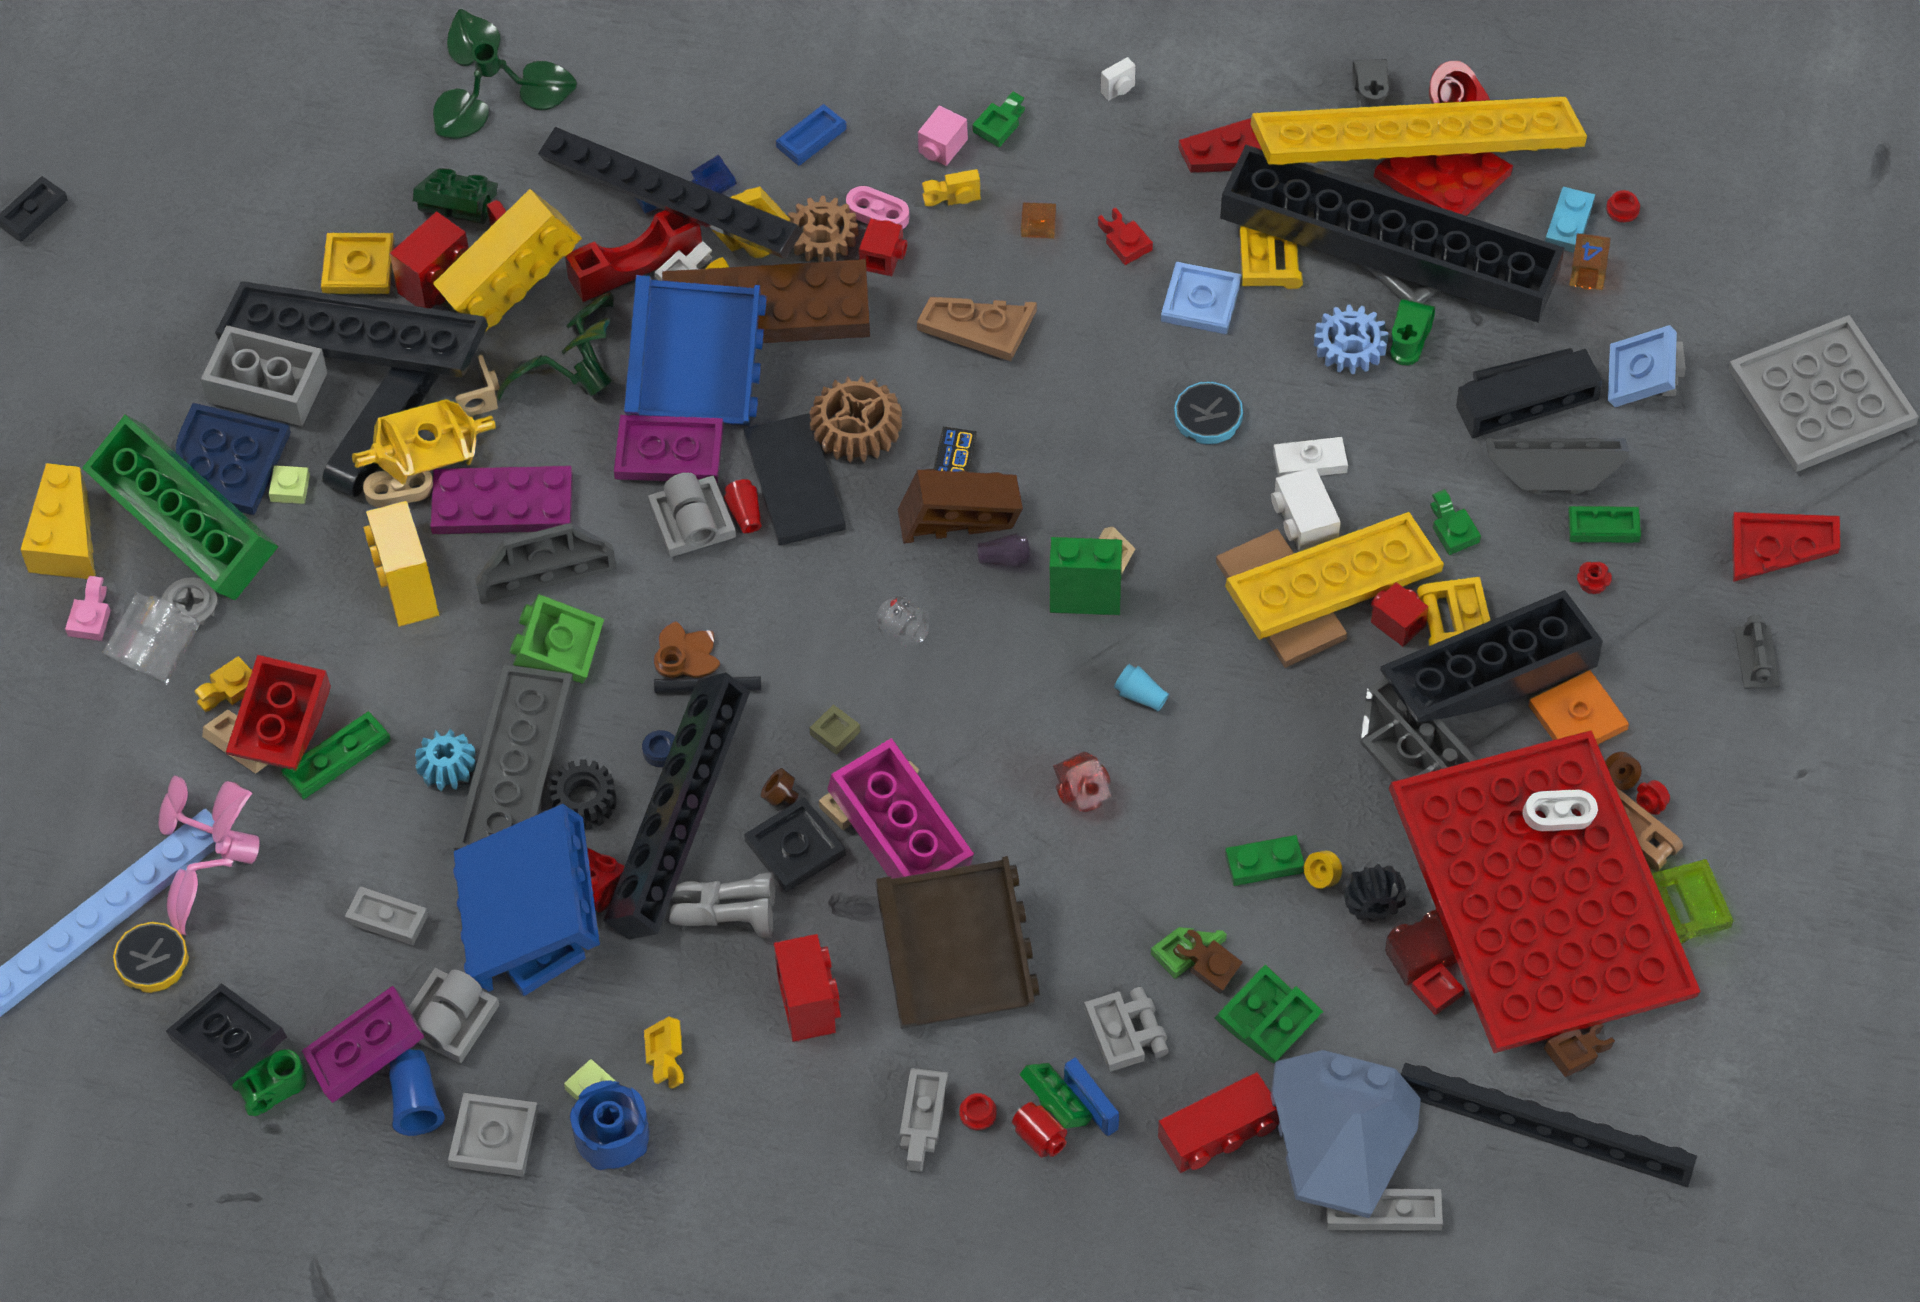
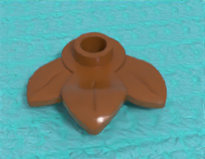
(689, 650)

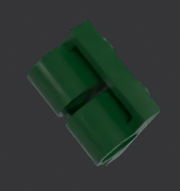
(455, 195)

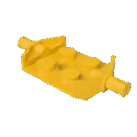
(404, 453)

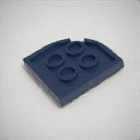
(232, 452)

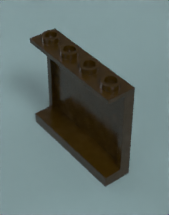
(956, 943)

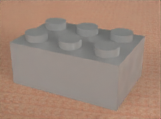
(264, 375)

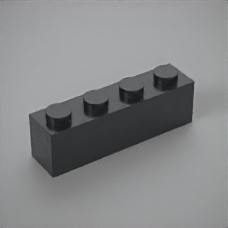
(1528, 393)

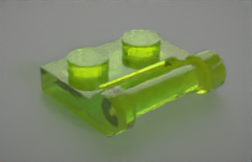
(1700, 899)

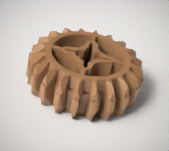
(861, 408)

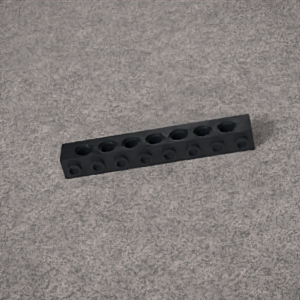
(677, 806)

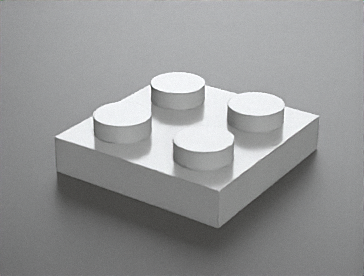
(493, 1134)

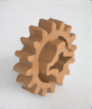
(822, 229)

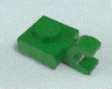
(999, 122)
(1453, 528)

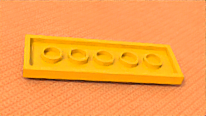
(1333, 575)

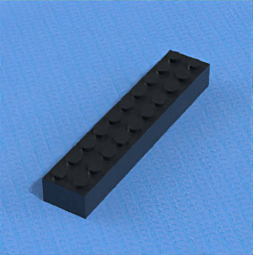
(1393, 234)

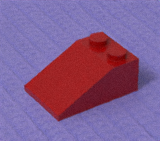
(279, 712)

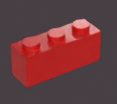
(1218, 1123)

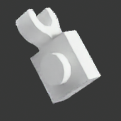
(696, 259)

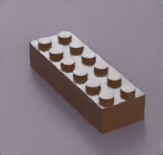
(802, 298)

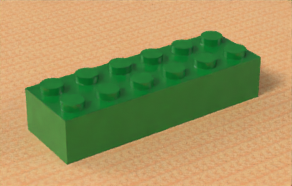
(180, 507)

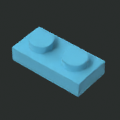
(1570, 218)

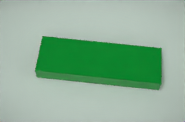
(337, 755)

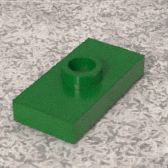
(1604, 524)
(1056, 1095)

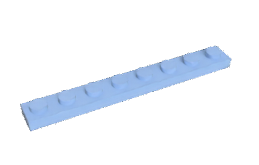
(103, 911)

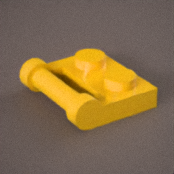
(1259, 261)
(1465, 604)

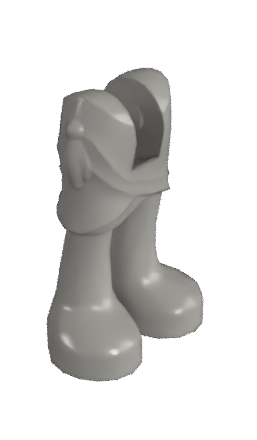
(700, 904)

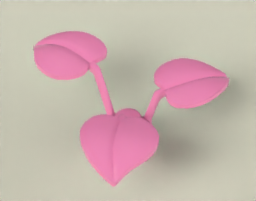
(229, 843)

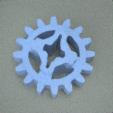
(1351, 339)

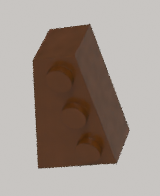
(958, 501)

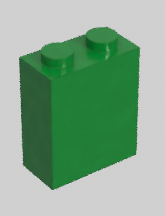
(1085, 576)

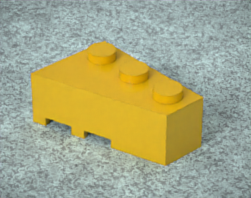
(59, 526)

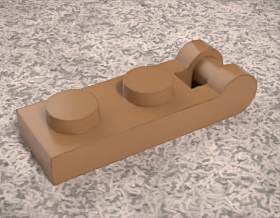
(1649, 827)

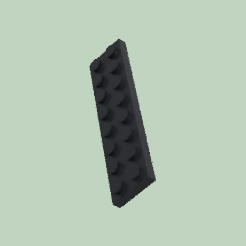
(359, 328)

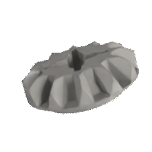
(202, 593)

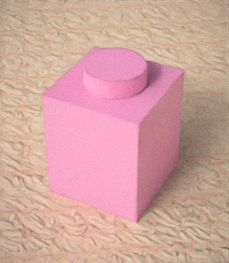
(942, 135)

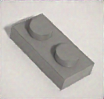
(386, 915)

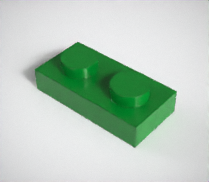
(1264, 860)

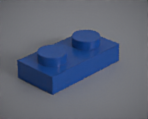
(544, 968)

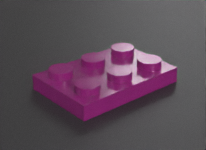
(666, 446)
(362, 1044)

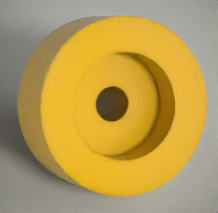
(1323, 869)

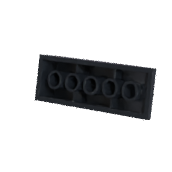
(1497, 660)

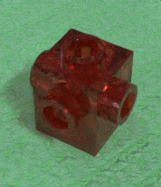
(1082, 782)

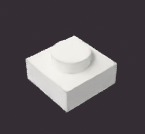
(1118, 79)

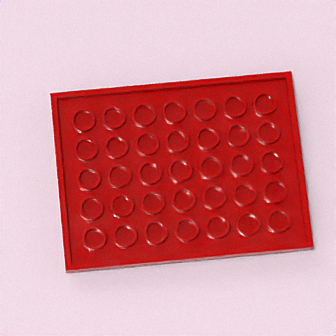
(1542, 921)

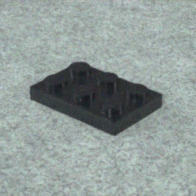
(226, 1034)

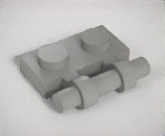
(1115, 1032)

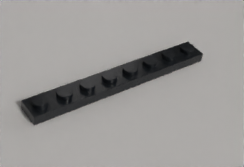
(1550, 1126)

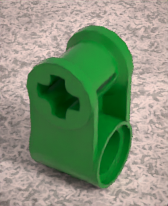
(1410, 331)
(268, 1083)

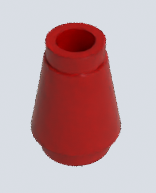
(744, 504)

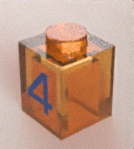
(1590, 261)

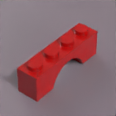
(601, 269)

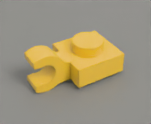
(226, 683)
(661, 1048)

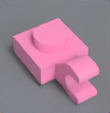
(89, 616)

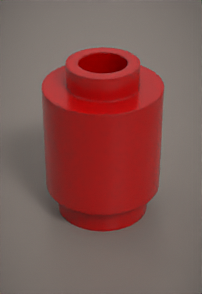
(1039, 1130)

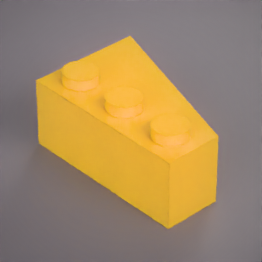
(401, 563)

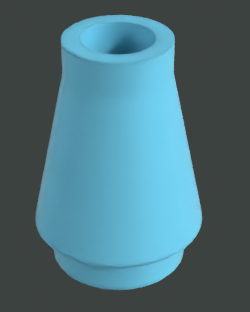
(1141, 688)

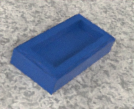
(811, 134)
(1091, 1096)

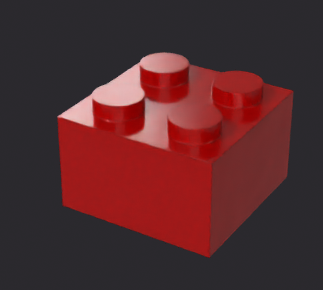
(425, 257)
(807, 987)

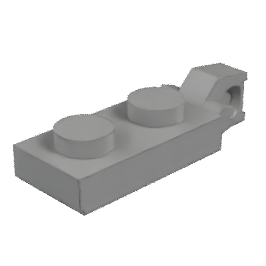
(922, 1115)

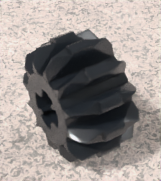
(1374, 892)

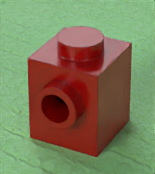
(882, 246)
(1399, 613)

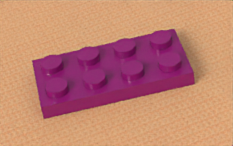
(500, 499)

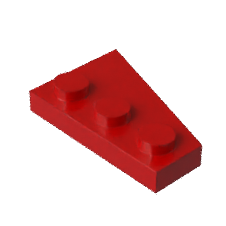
(1218, 148)
(1780, 540)

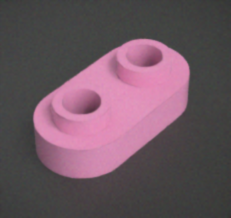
(878, 204)

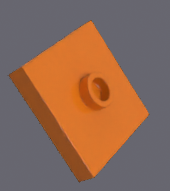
(1577, 708)

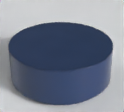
(657, 747)

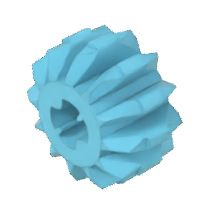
(445, 760)

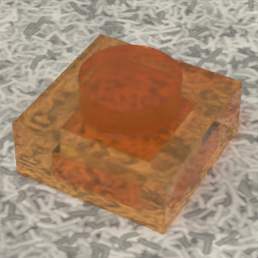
(1038, 220)

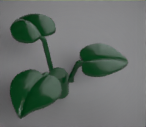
(477, 42)
(589, 370)

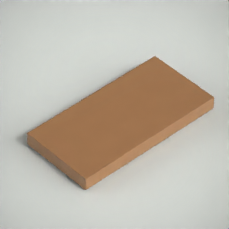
(1299, 641)

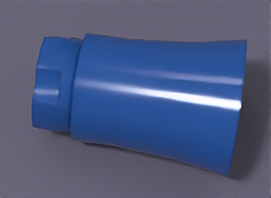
(414, 1095)

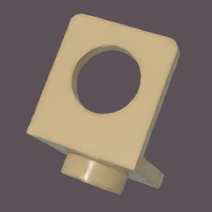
(487, 394)

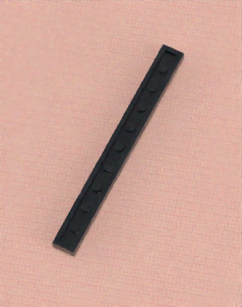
(671, 193)

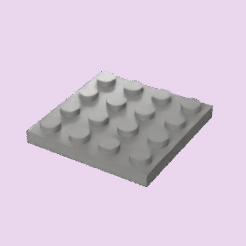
(1823, 393)

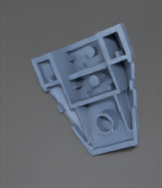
(1342, 1127)

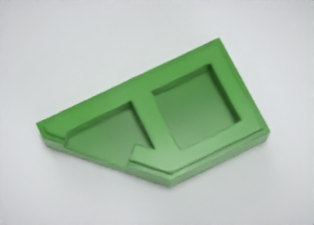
(1170, 962)

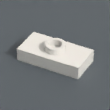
(1325, 454)

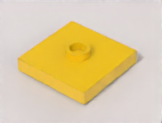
(357, 263)

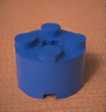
(610, 1125)

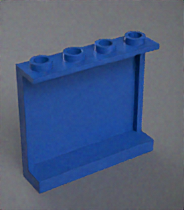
(694, 350)
(525, 893)

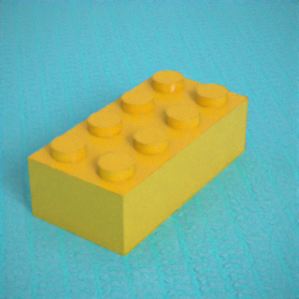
(508, 259)

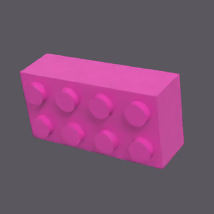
(897, 814)

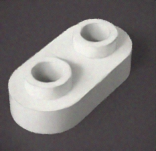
(1558, 807)

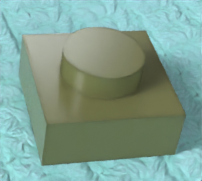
(835, 729)

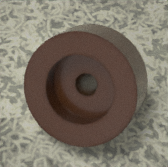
(1624, 770)
(779, 788)

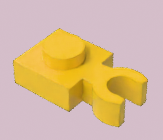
(956, 189)

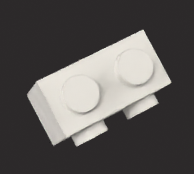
(1305, 508)

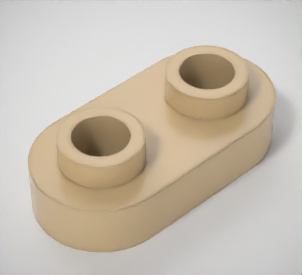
(396, 491)

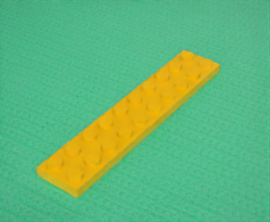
(1417, 130)

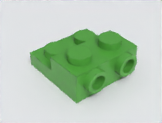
(556, 638)

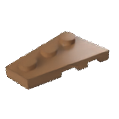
(983, 327)

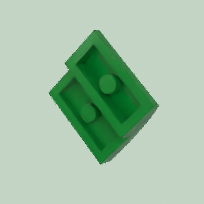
(1268, 1014)

